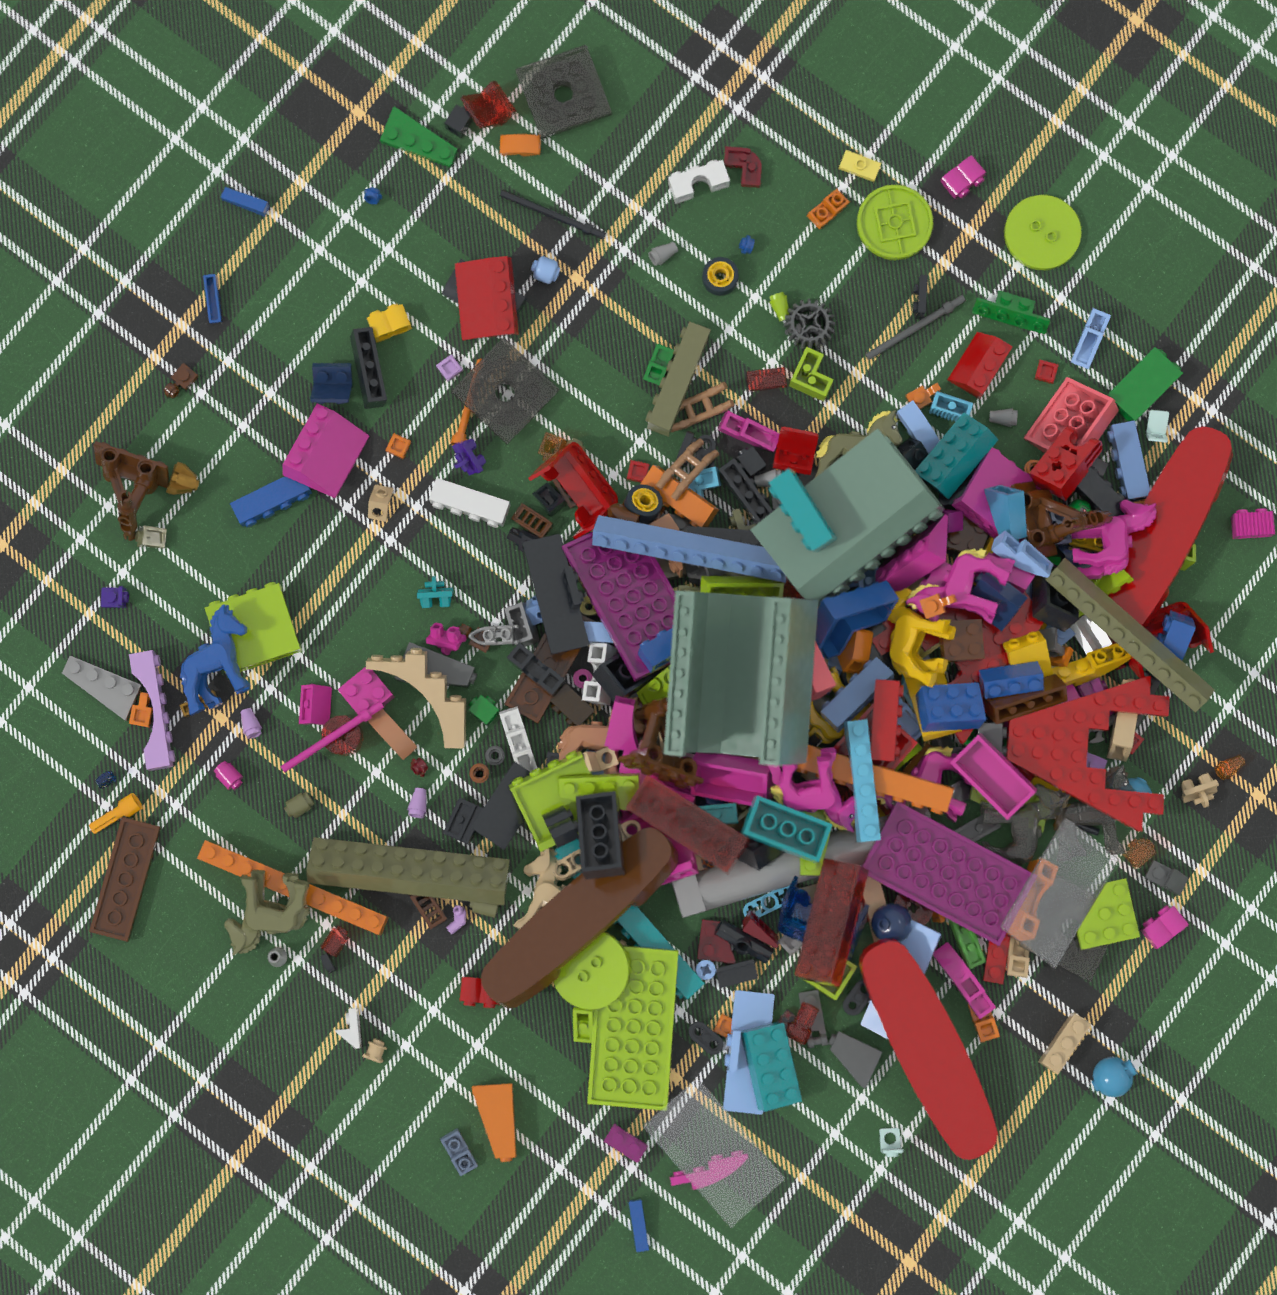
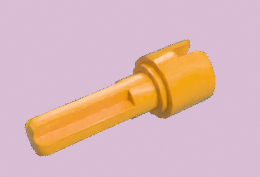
(126, 807)

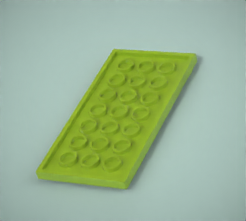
(636, 1035)

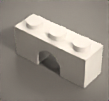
(713, 174)
(592, 691)

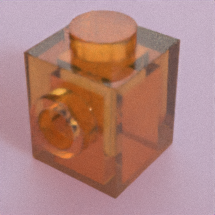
(1139, 852)

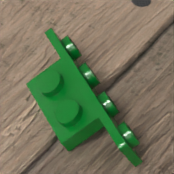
(1013, 311)

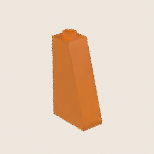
(497, 1113)

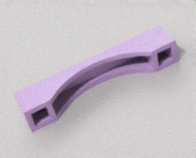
(158, 750)

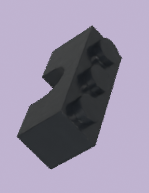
(536, 670)

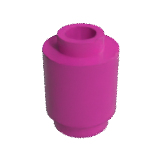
(228, 775)

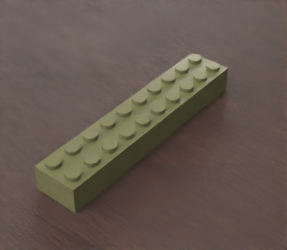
(408, 871)

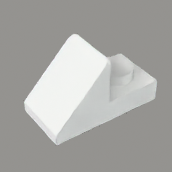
(353, 1034)

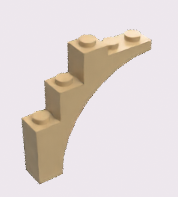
(433, 687)

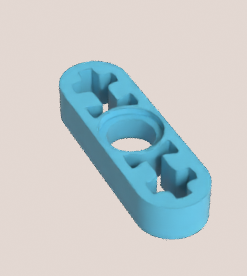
(753, 904)

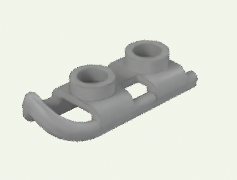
(490, 635)

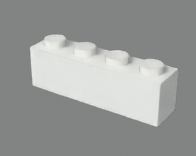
(469, 502)

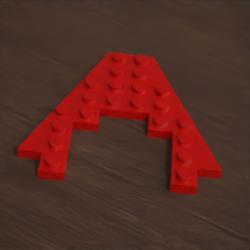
(1055, 748)

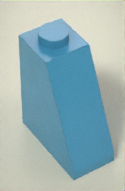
(1007, 510)

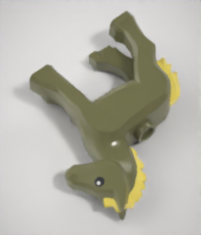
(836, 446)

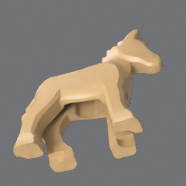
(546, 885)

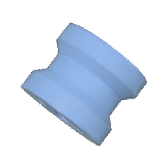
(705, 970)

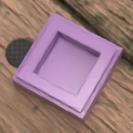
(449, 368)

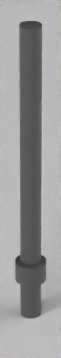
(946, 308)

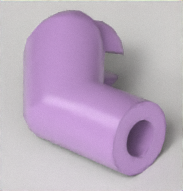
(459, 919)

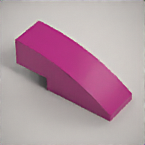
(748, 431)

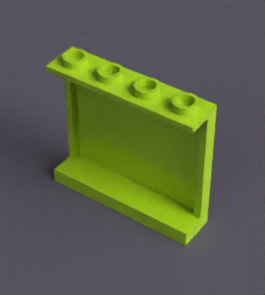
(268, 625)
(540, 794)

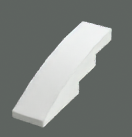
(517, 738)

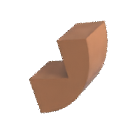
(392, 734)

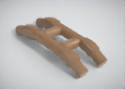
(710, 411)
(686, 478)

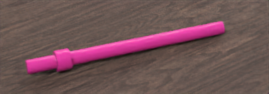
(365, 715)

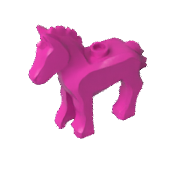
(1114, 540)

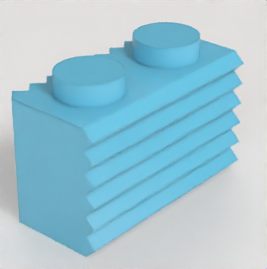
(949, 406)

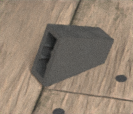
(855, 1057)

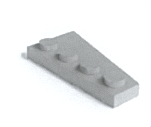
(108, 688)

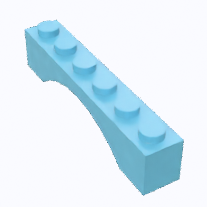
(863, 780)

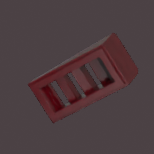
(757, 928)

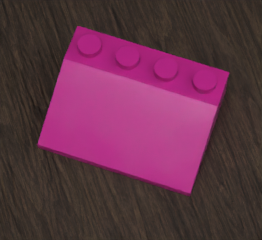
(324, 451)
(917, 557)

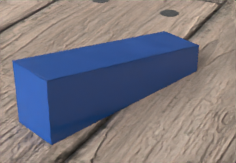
(245, 201)
(212, 298)
(638, 1225)

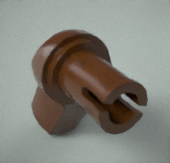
(621, 512)

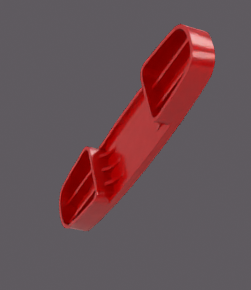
(1182, 502)
(928, 1048)

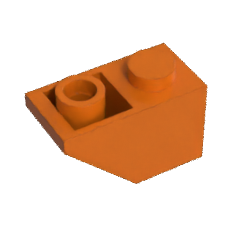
(856, 652)

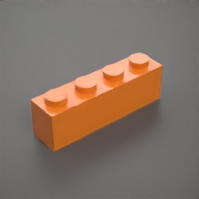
(689, 503)

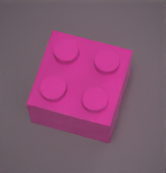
(365, 691)

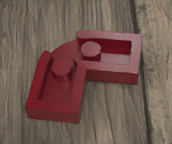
(747, 160)

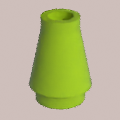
(780, 305)

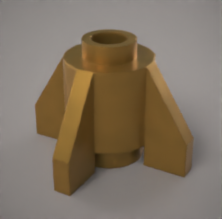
(182, 480)

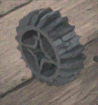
(803, 320)

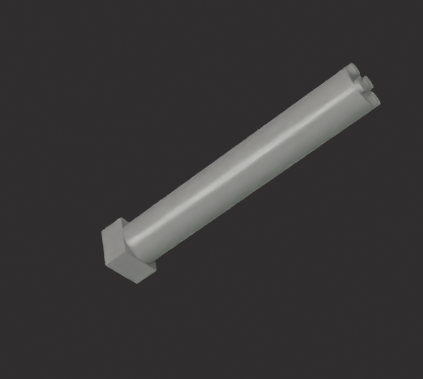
(716, 889)

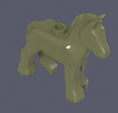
(265, 914)

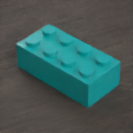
(956, 455)
(803, 511)
(786, 829)
(771, 1066)

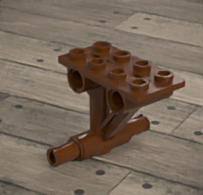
(136, 468)
(1041, 531)
(650, 757)

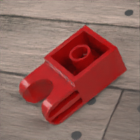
(1065, 464)

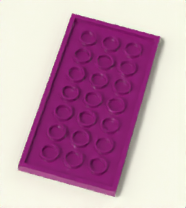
(627, 595)
(945, 872)

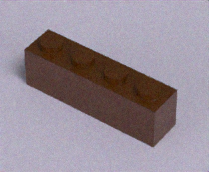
(1014, 706)

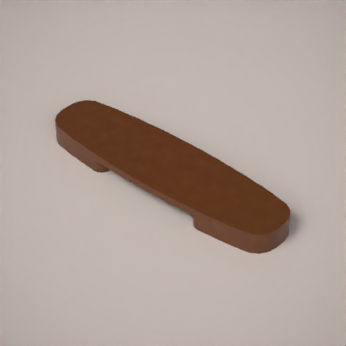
(576, 919)

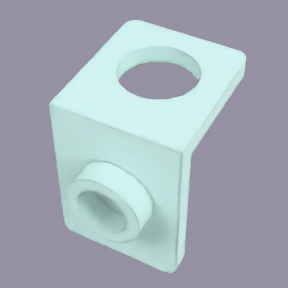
(1157, 425)
(890, 1150)

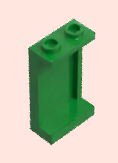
(1144, 384)

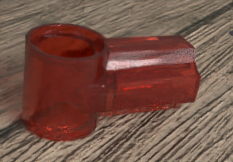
(800, 1028)

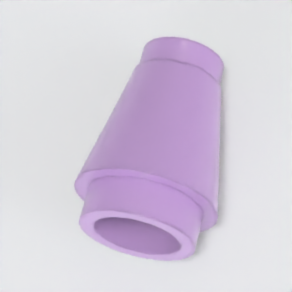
(250, 724)
(417, 805)

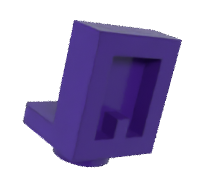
(114, 597)

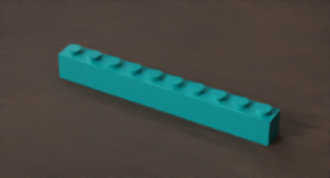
(644, 934)

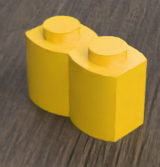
(389, 322)

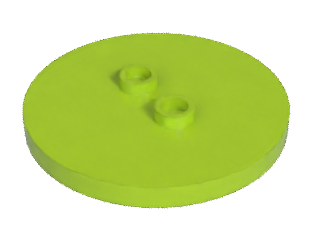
(894, 222)
(1042, 232)
(595, 974)

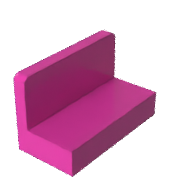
(315, 704)

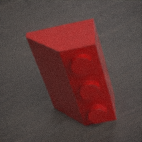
(979, 364)

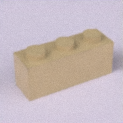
(1064, 1043)

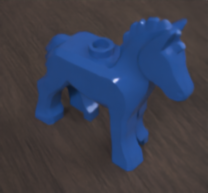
(213, 658)

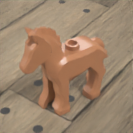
(592, 738)

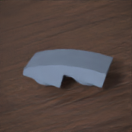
(458, 1152)

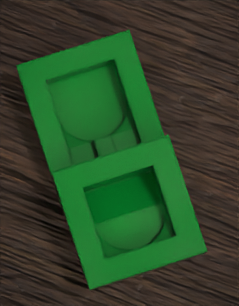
(657, 366)

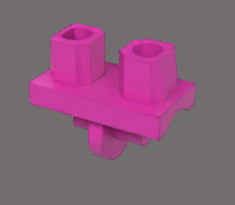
(446, 640)

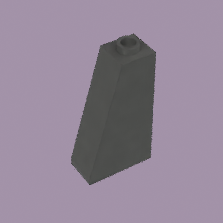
(457, 673)

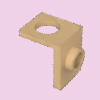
(379, 499)
(594, 760)

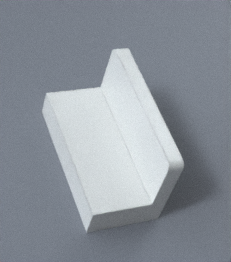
(1090, 635)

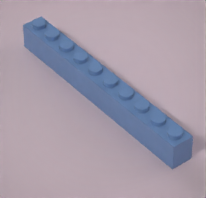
(686, 548)

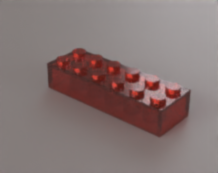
(688, 824)
(831, 922)

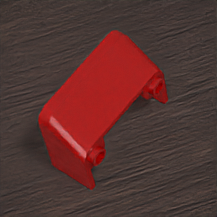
(582, 483)
(1200, 636)

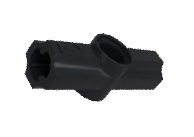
(743, 942)

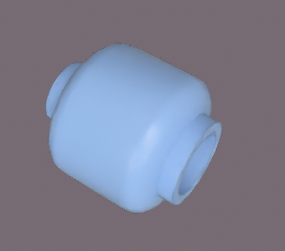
(545, 270)

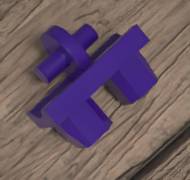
(466, 458)

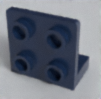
(331, 383)

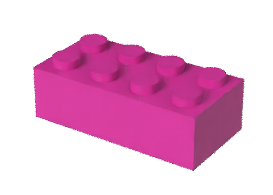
(993, 776)
(732, 778)

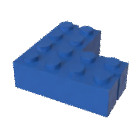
(852, 612)

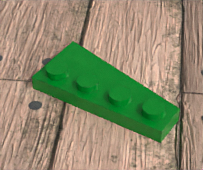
(412, 137)

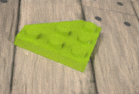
(1109, 918)

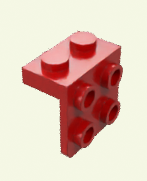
(795, 450)

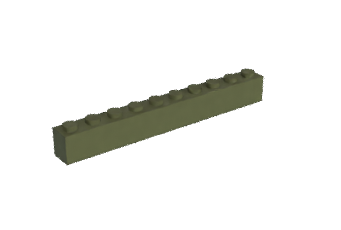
(1130, 635)

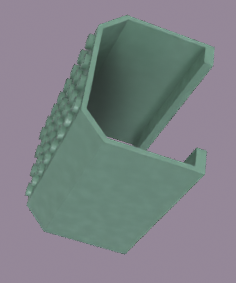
(871, 506)
(741, 676)

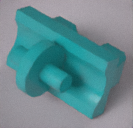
(426, 595)

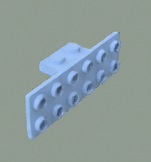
(921, 945)
(749, 1011)

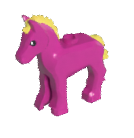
(960, 582)
(930, 768)
(814, 794)

